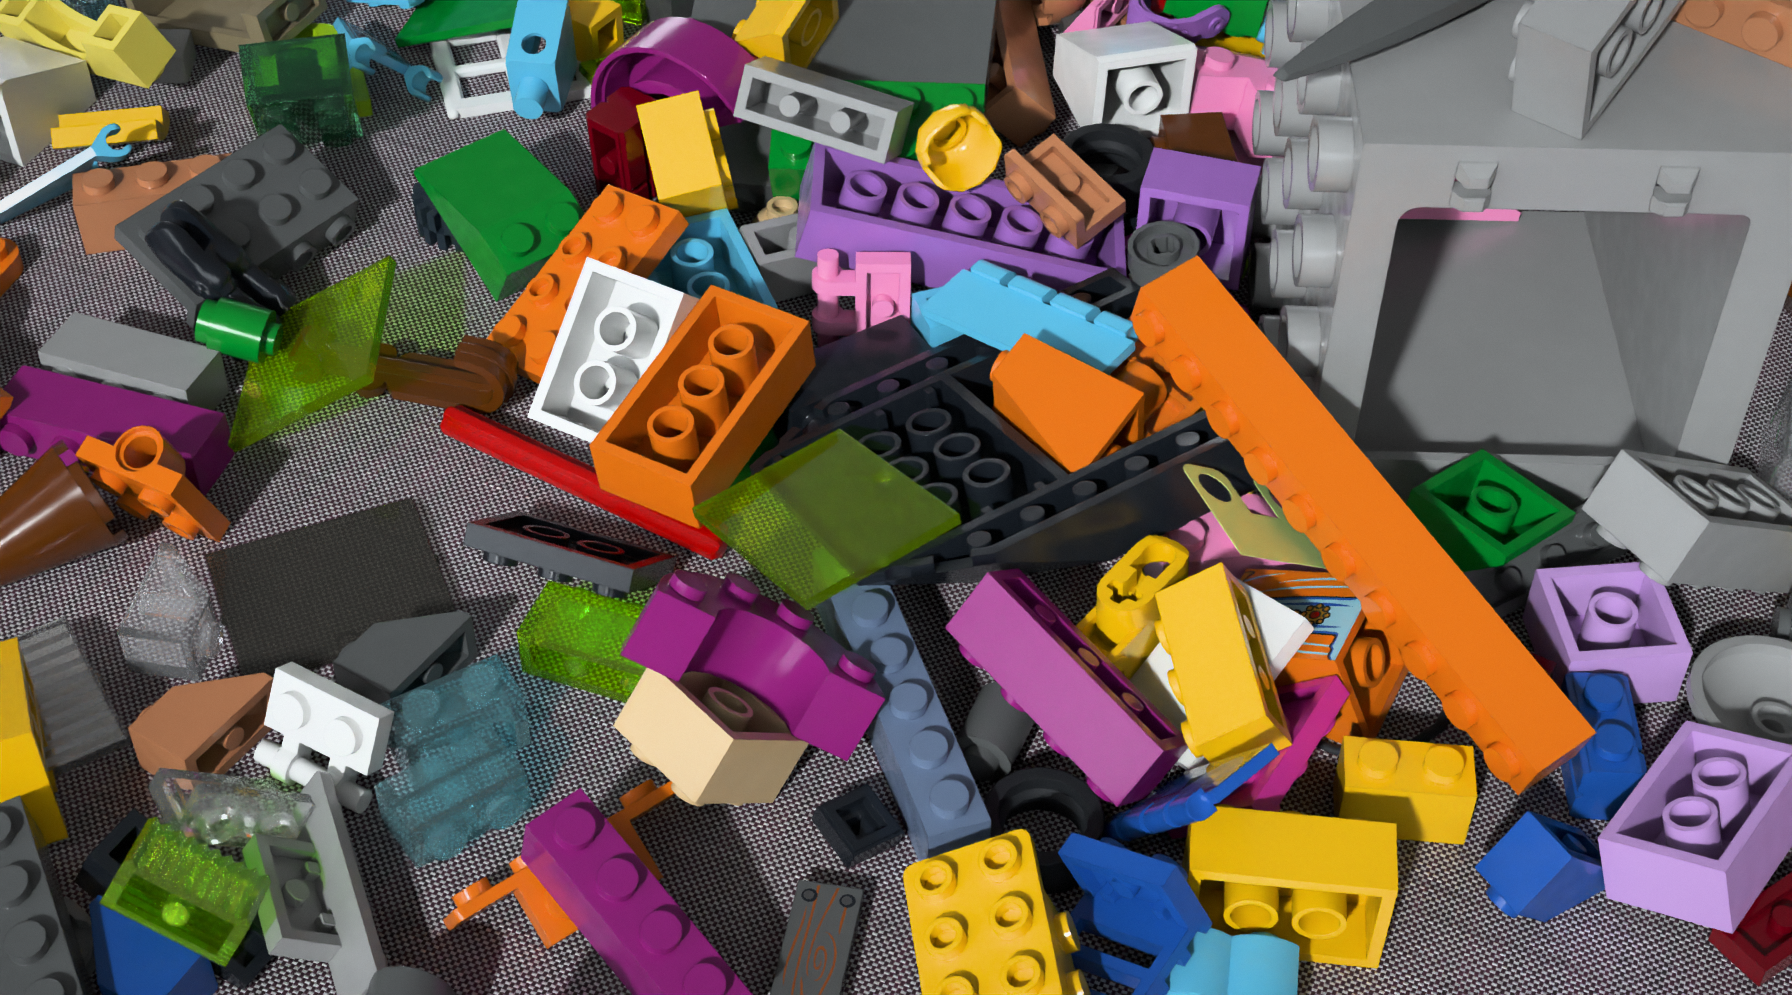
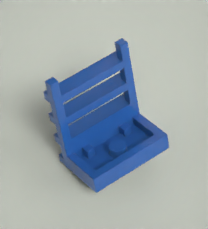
(1135, 904)

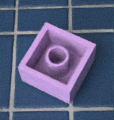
(1609, 623)

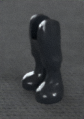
(213, 262)

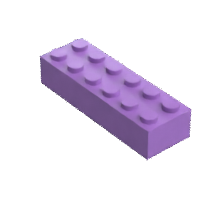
(898, 208)

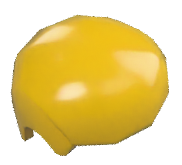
(958, 147)

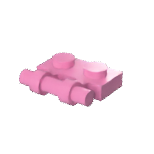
(879, 287)

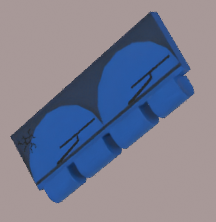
(1187, 796)

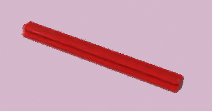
(571, 477)

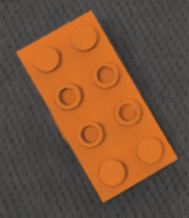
(616, 231)

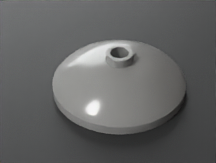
(1744, 686)

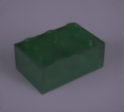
(304, 87)

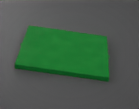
(455, 18)

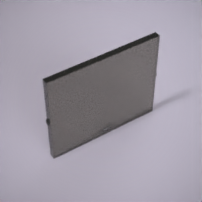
(325, 585)

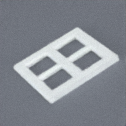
(461, 107)

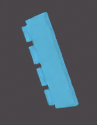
(1002, 307)

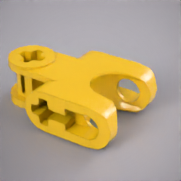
(1126, 602)

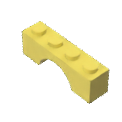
(116, 46)

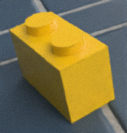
(1407, 783)

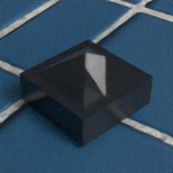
(857, 825)

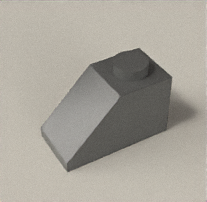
(406, 654)

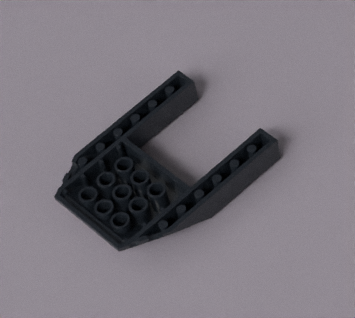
(1012, 500)

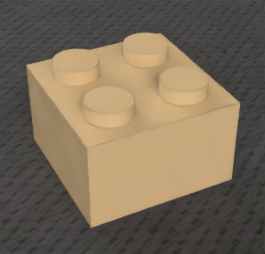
(709, 738)

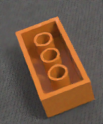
(703, 404)

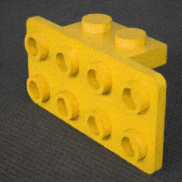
(989, 924)

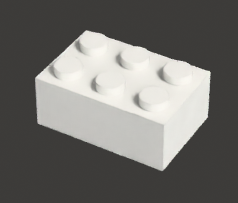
(605, 347)

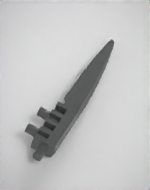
(1371, 30)

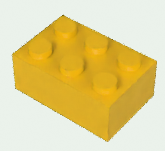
(1297, 877)

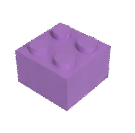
(1208, 197)

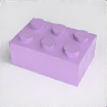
(1702, 827)

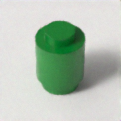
(239, 329)

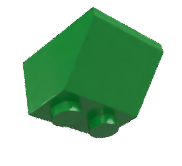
(1486, 512)

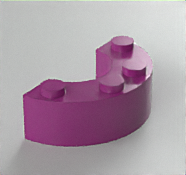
(675, 59)
(761, 647)

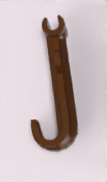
(477, 377)

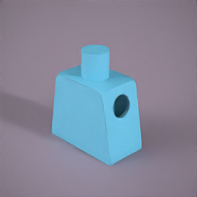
(543, 78)

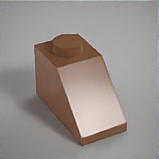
(203, 724)

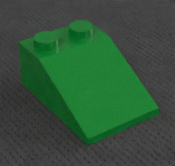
(501, 209)

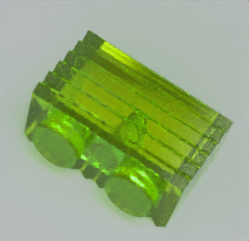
(186, 892)

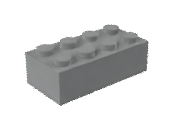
(1579, 56)
(1696, 522)

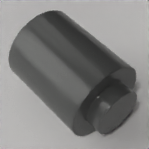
(993, 735)

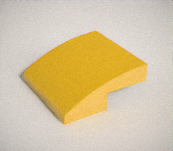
(136, 126)

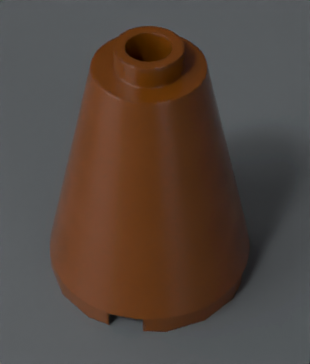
(52, 518)

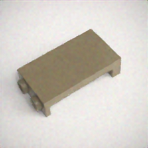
(232, 22)

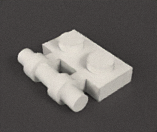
(329, 720)

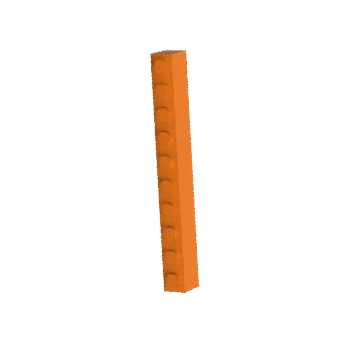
(1360, 527)

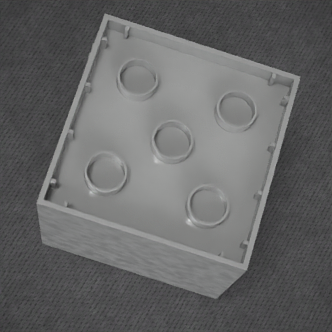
(1535, 331)

